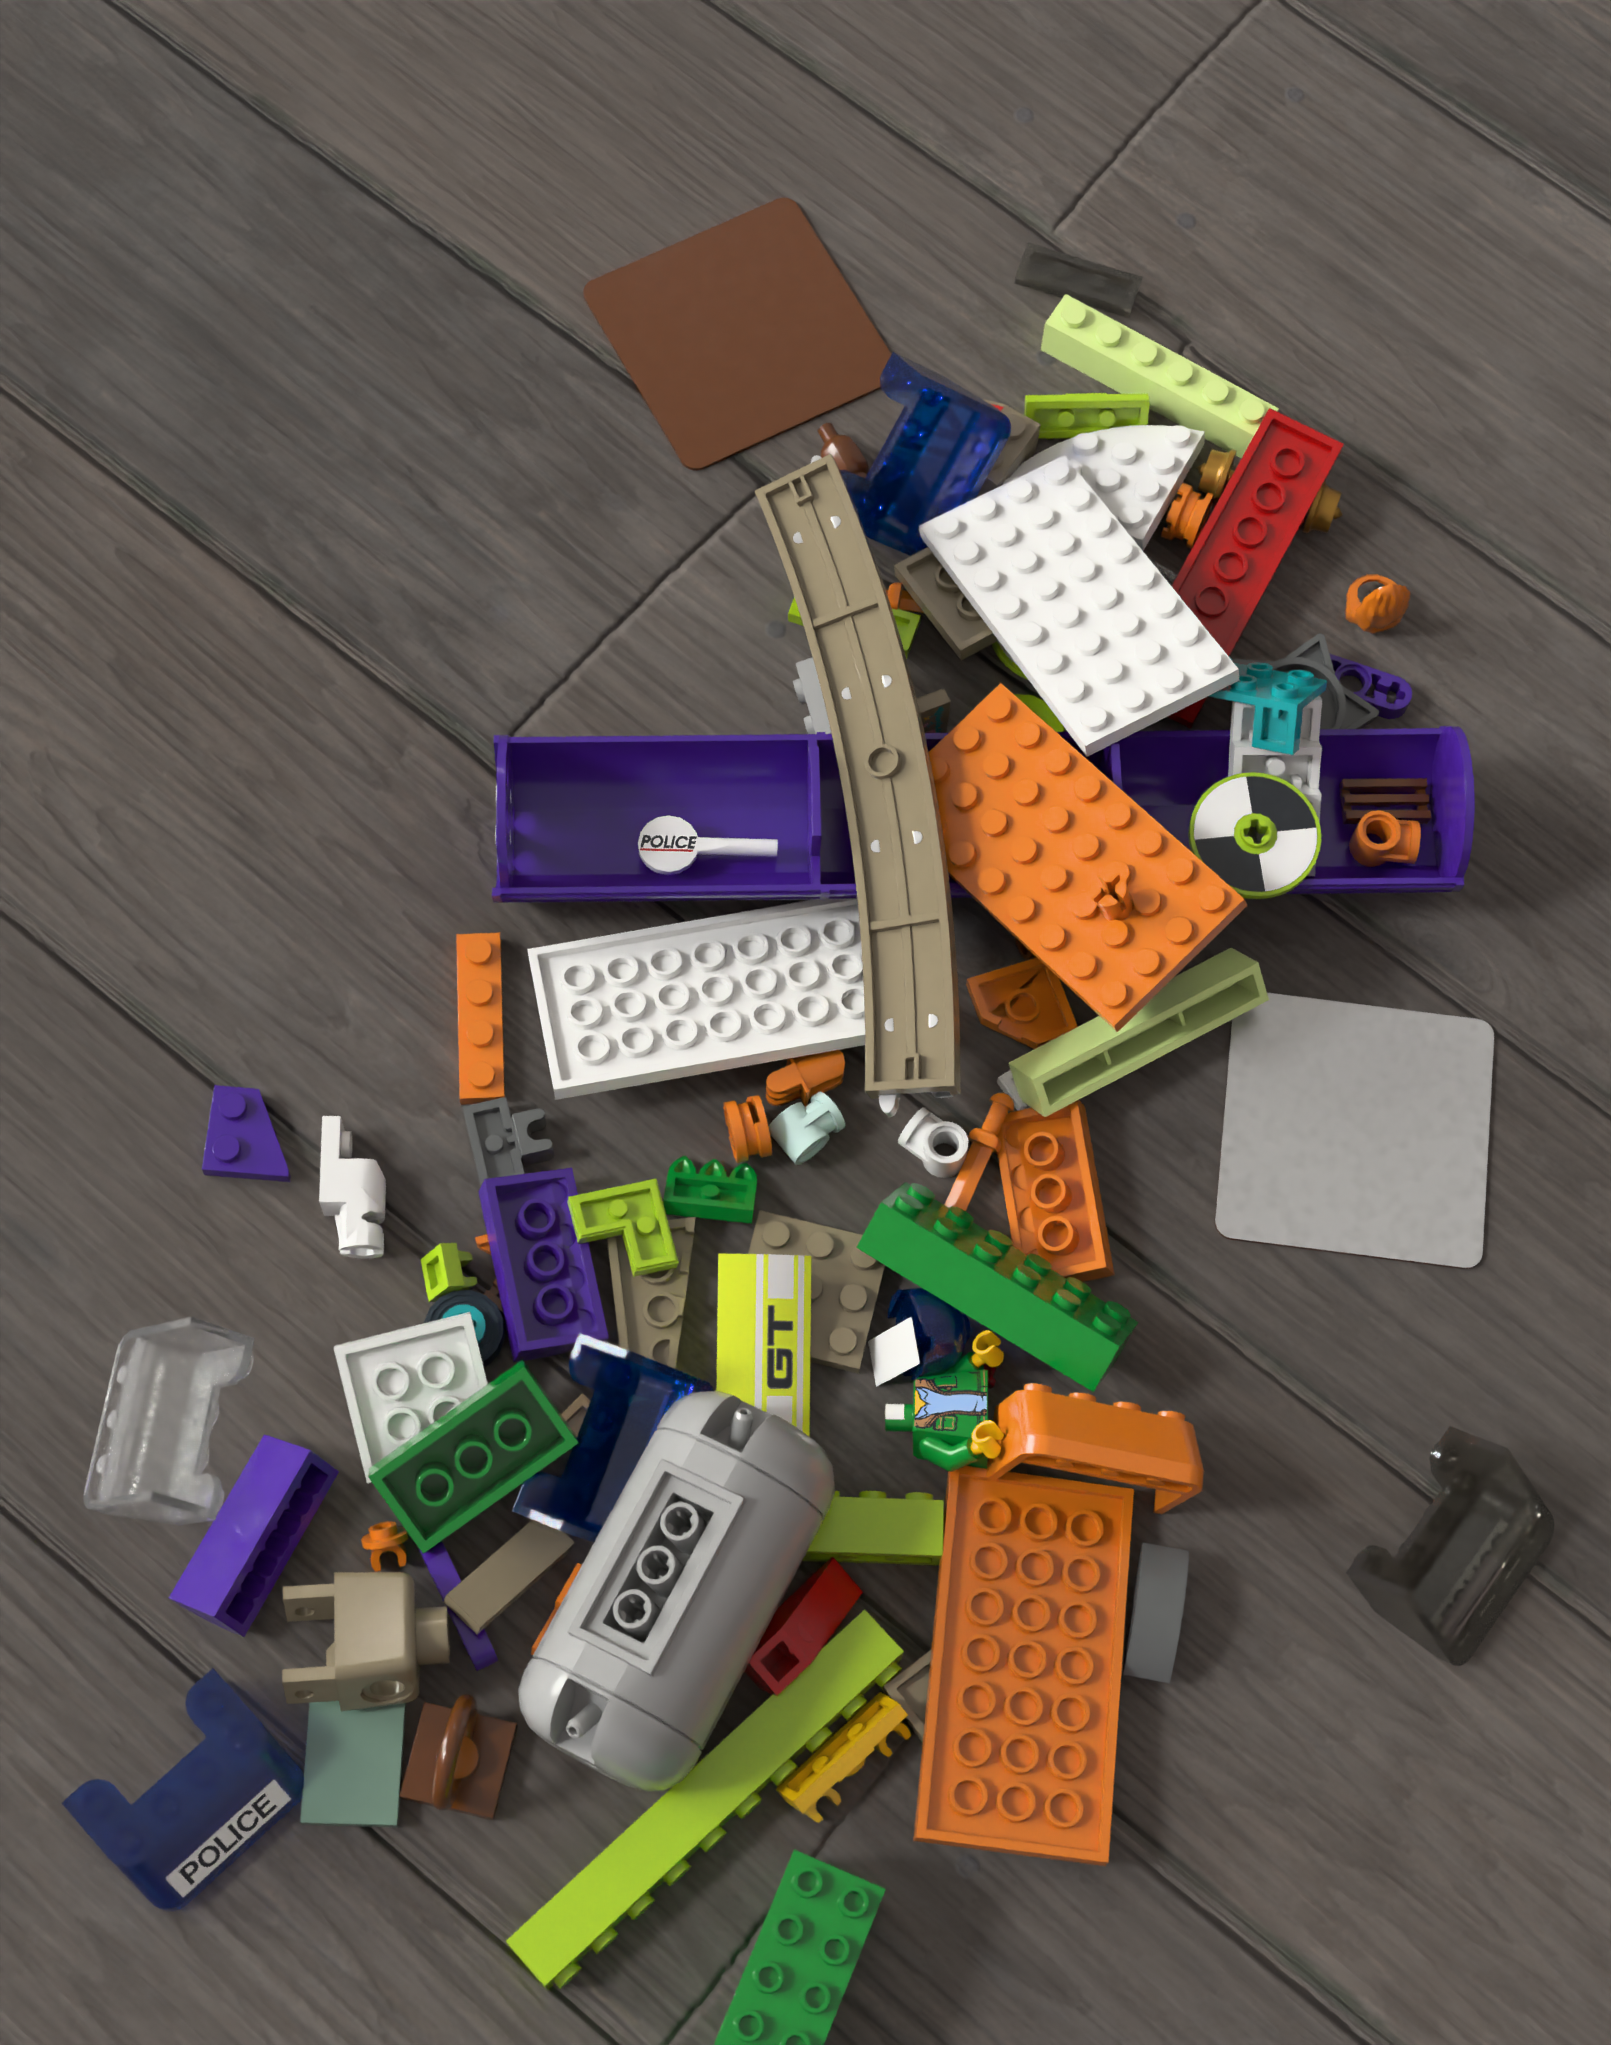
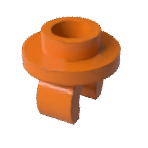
(385, 1537)

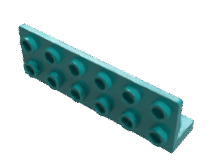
(1277, 702)

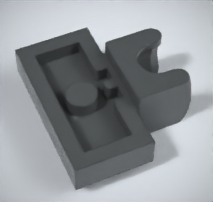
(503, 1141)

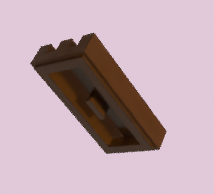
(1353, 794)

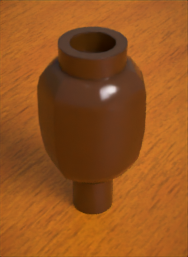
(843, 450)

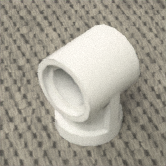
(927, 1131)

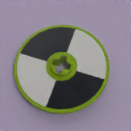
(1274, 809)

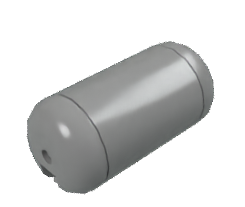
(677, 1590)

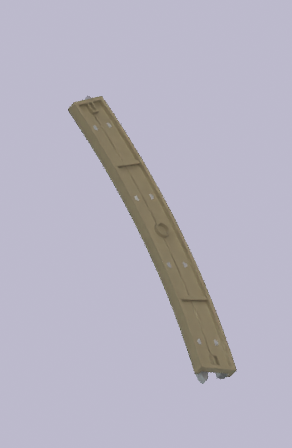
(884, 783)

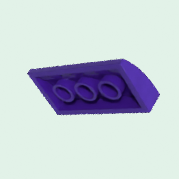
(539, 1266)

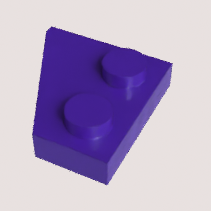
(242, 1138)

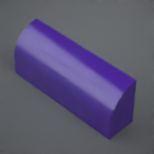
(254, 1534)

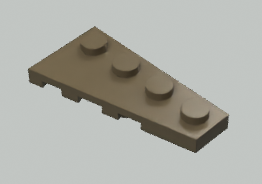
(652, 1304)

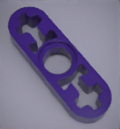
(1384, 683)
(446, 1578)

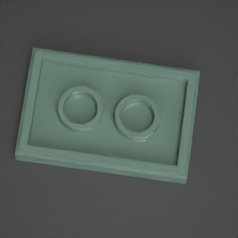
(353, 1765)

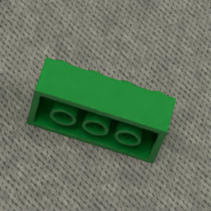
(472, 1456)

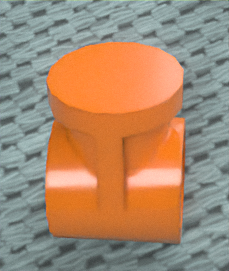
(1399, 840)

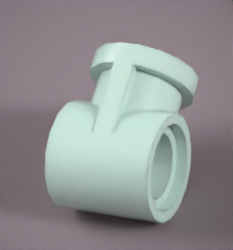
(805, 1130)

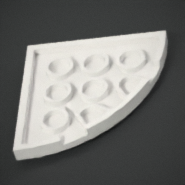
(1129, 469)

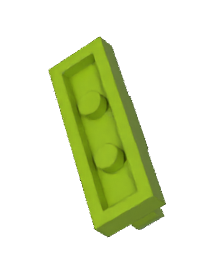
(1085, 412)

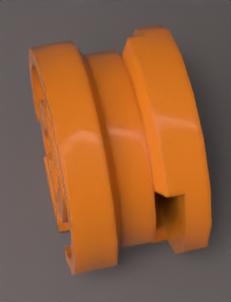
(1187, 515)
(747, 1128)

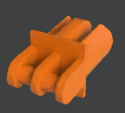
(805, 1077)

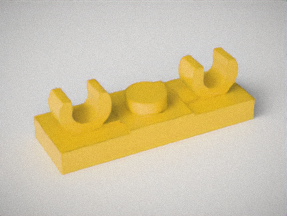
(844, 1755)

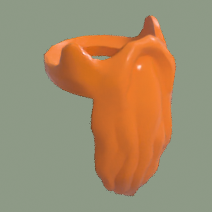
(1380, 608)

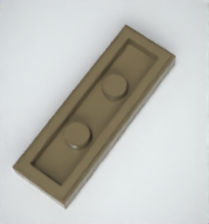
(508, 1574)

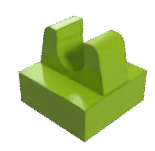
(444, 1272)

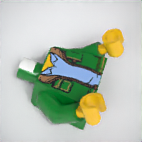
(952, 1411)

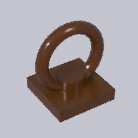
(459, 1759)

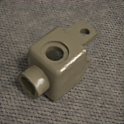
(376, 1642)

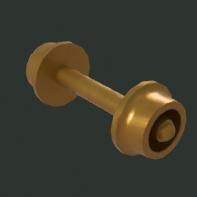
(1218, 472)

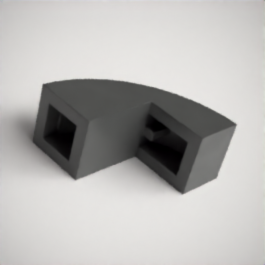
(1156, 1612)

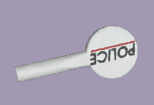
(672, 845)

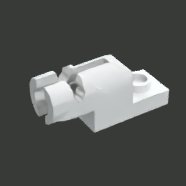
(351, 1192)

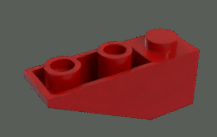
(802, 1627)

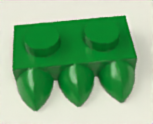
(711, 1191)

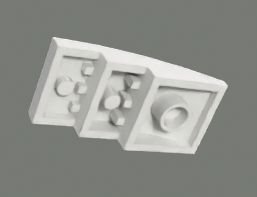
(1298, 769)

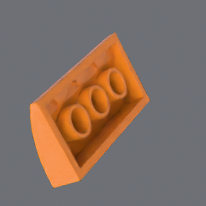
(1055, 1191)

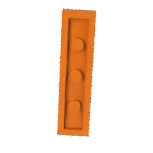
(480, 1017)

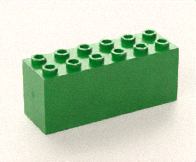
(802, 1956)

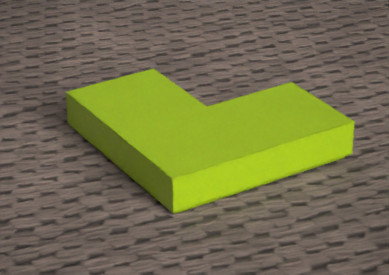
(634, 1213)

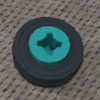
(484, 1314)

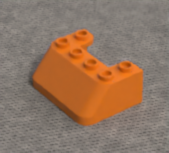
(1099, 1442)

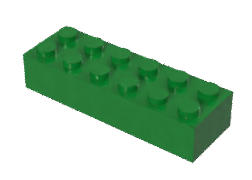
(998, 1284)

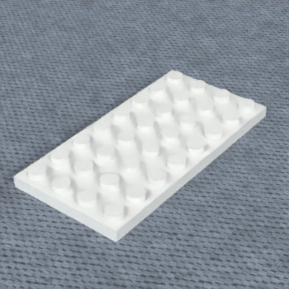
(1078, 605)
(700, 996)

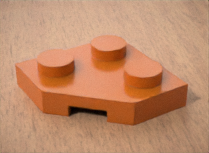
(1022, 1003)

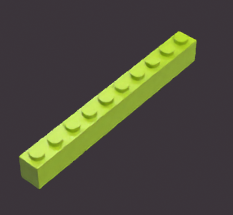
(700, 1805)

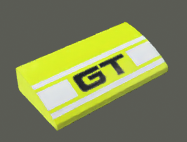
(766, 1333)

